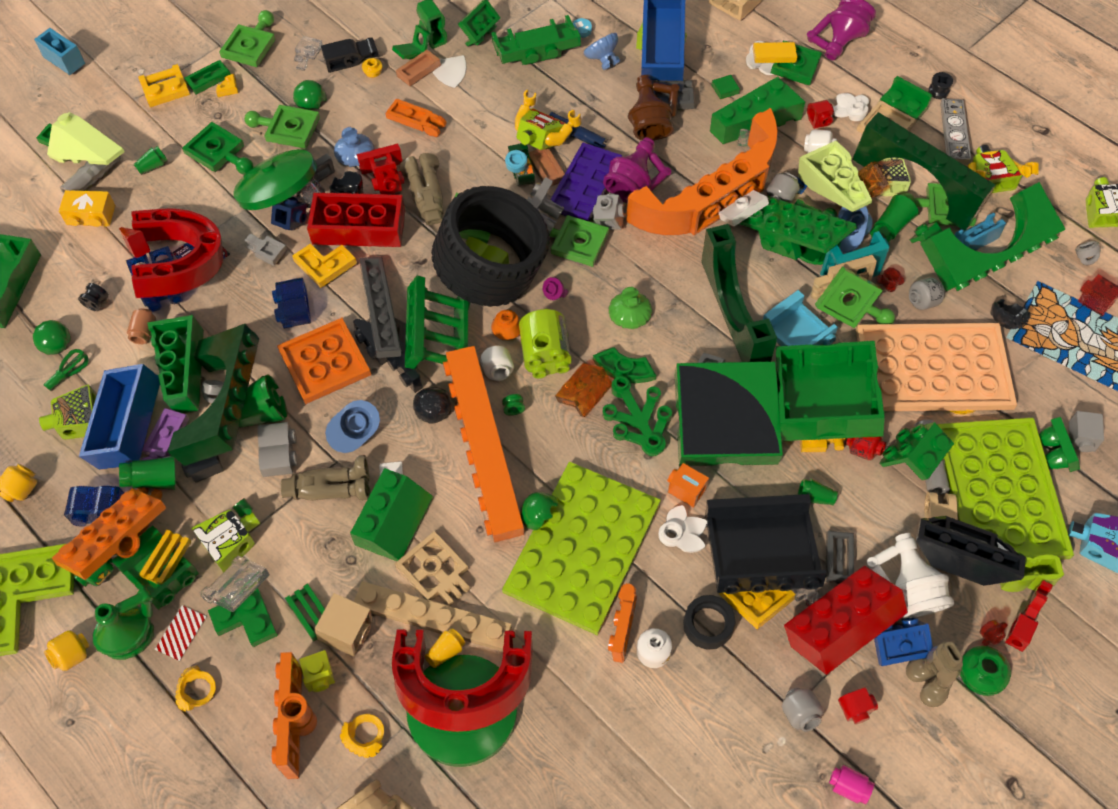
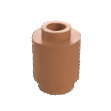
(138, 327)

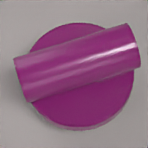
(554, 288)

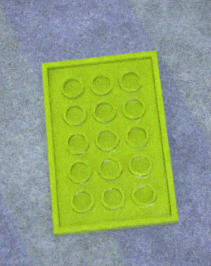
(1006, 485)
(584, 550)

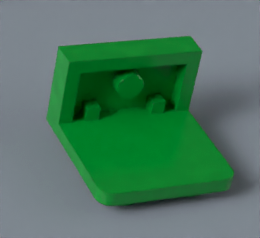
(919, 448)

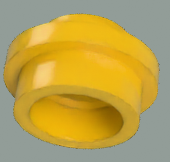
(372, 67)

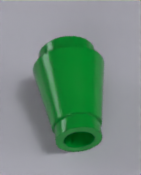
(150, 160)
(818, 492)

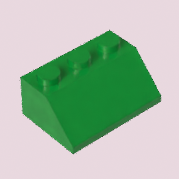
(391, 515)

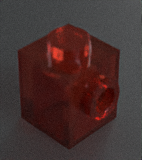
(1099, 294)

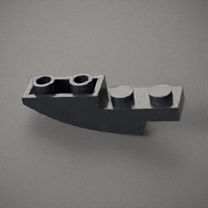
(408, 376)

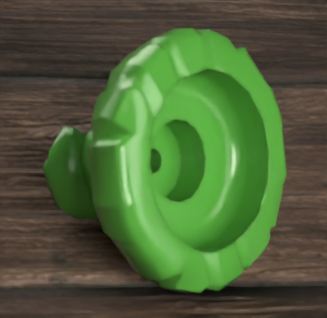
(630, 309)

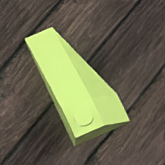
(77, 141)
(834, 176)

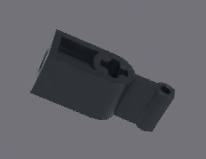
(347, 53)

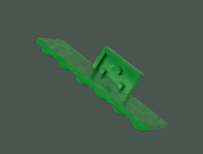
(787, 226)

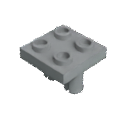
(544, 204)

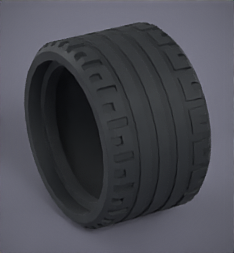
(505, 216)

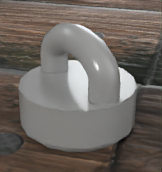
(1088, 250)
(211, 387)

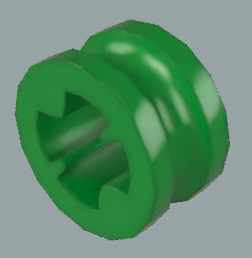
(513, 404)

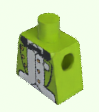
(1102, 204)
(226, 536)

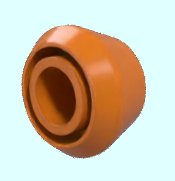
(506, 325)

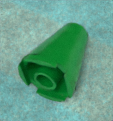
(263, 403)

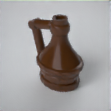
(650, 114)

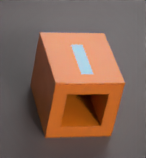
(687, 484)

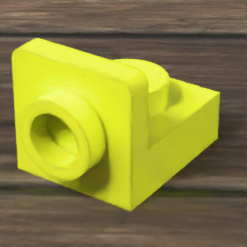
(317, 671)

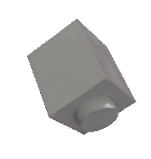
(1086, 431)

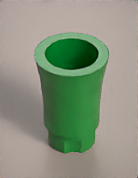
(895, 217)
(148, 473)

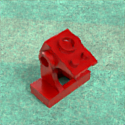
(386, 177)

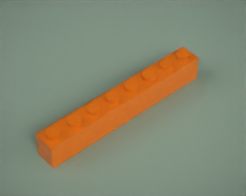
(484, 444)

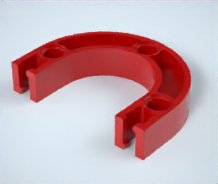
(183, 273)
(460, 708)

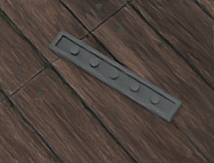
(380, 307)

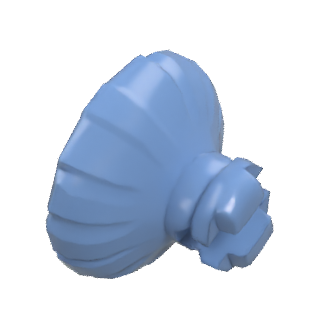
(603, 51)
(350, 145)

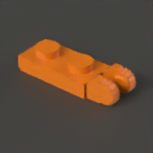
(415, 117)
(623, 620)

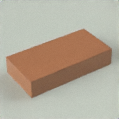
(418, 67)
(546, 165)

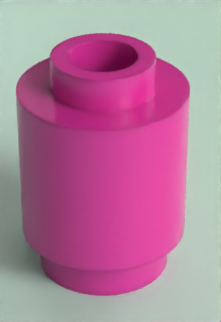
(851, 784)

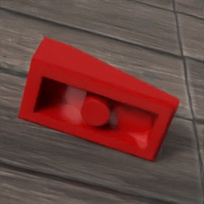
(135, 241)

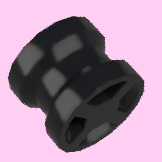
(940, 85)
(93, 297)

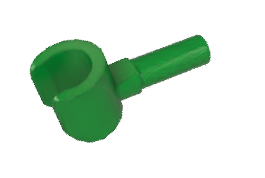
(242, 508)

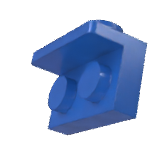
(903, 642)

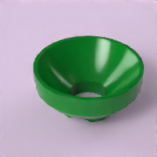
(977, 678)

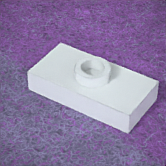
(743, 208)

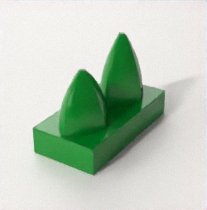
(1064, 455)

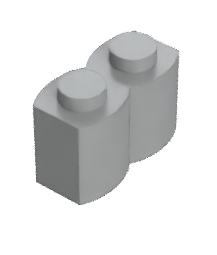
(276, 449)

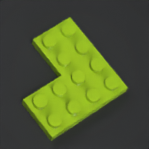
(28, 578)

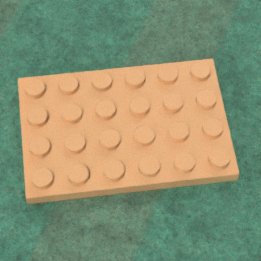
(941, 366)

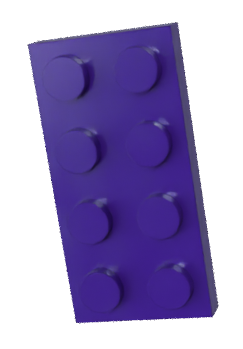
(583, 181)

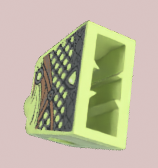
(896, 175)

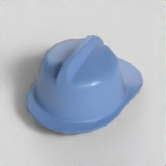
(863, 223)
(352, 426)

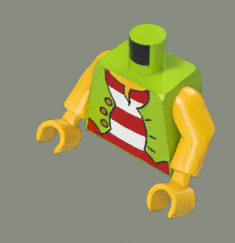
(541, 129)
(1001, 168)

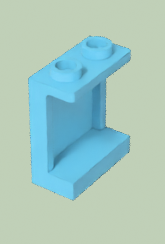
(798, 325)

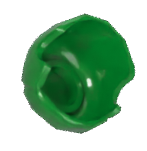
(309, 95)
(51, 337)
(537, 509)

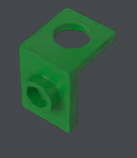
(413, 49)

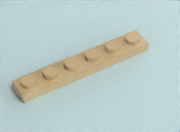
(432, 615)

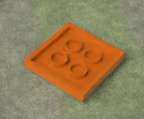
(324, 360)

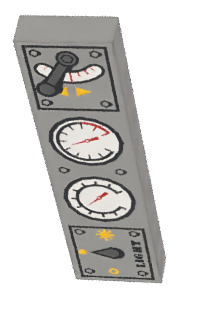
(955, 130)

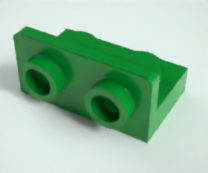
(478, 22)
(907, 98)

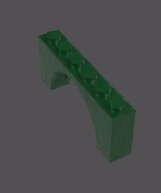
(963, 187)
(752, 339)
(218, 426)

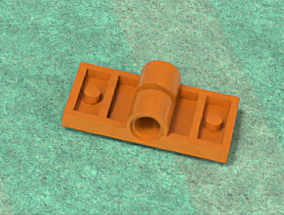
(109, 534)
(294, 716)

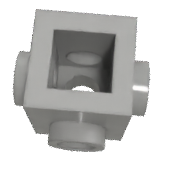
(610, 211)

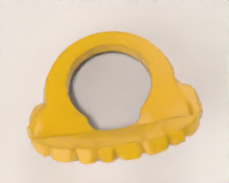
(190, 674)
(368, 749)

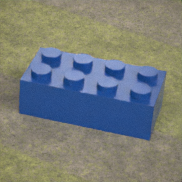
(663, 39)
(120, 416)

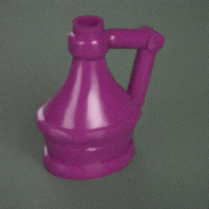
(848, 23)
(631, 171)

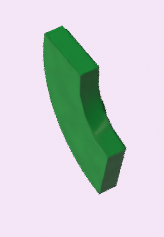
(618, 365)

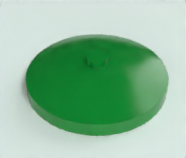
(275, 179)
(462, 747)

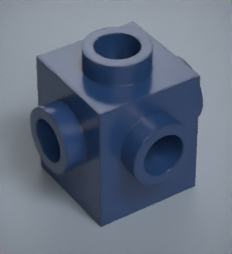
(289, 214)

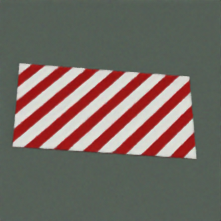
(180, 633)

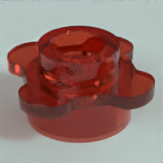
(890, 274)
(993, 632)

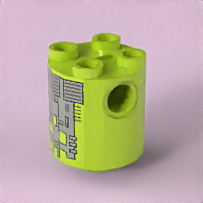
(545, 343)

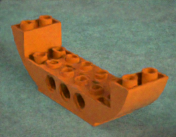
(701, 203)

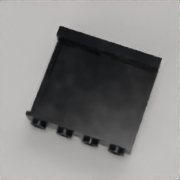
(763, 544)

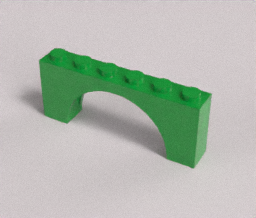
(958, 263)

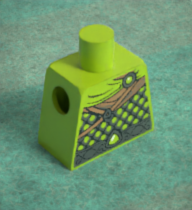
(70, 413)

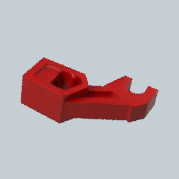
(1025, 623)

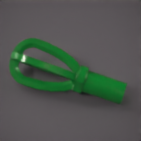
(62, 373)

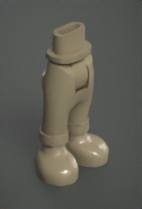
(428, 198)
(315, 483)
(945, 664)

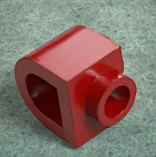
(820, 113)
(858, 705)

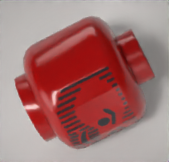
(866, 447)

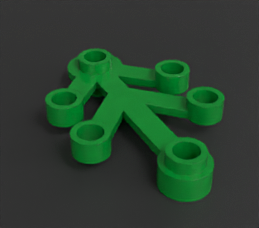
(637, 418)

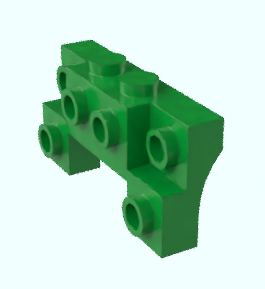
(537, 43)

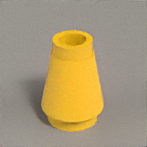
(446, 646)

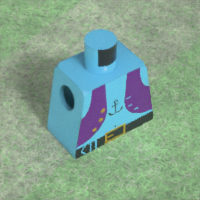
(1098, 539)

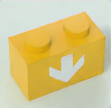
(87, 208)

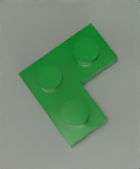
(250, 614)

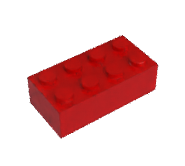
(356, 219)
(846, 619)

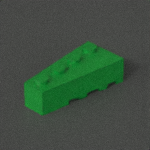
(739, 114)
(179, 372)

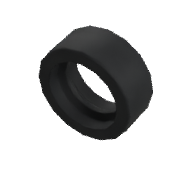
(717, 604)

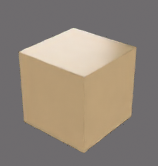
(344, 624)

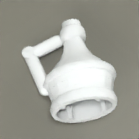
(922, 585)

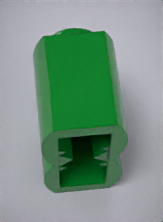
(433, 22)

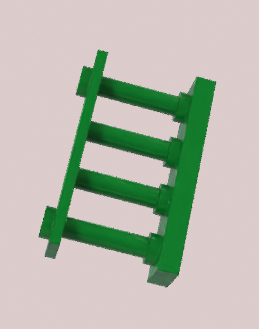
(415, 329)

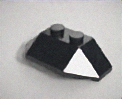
(969, 551)

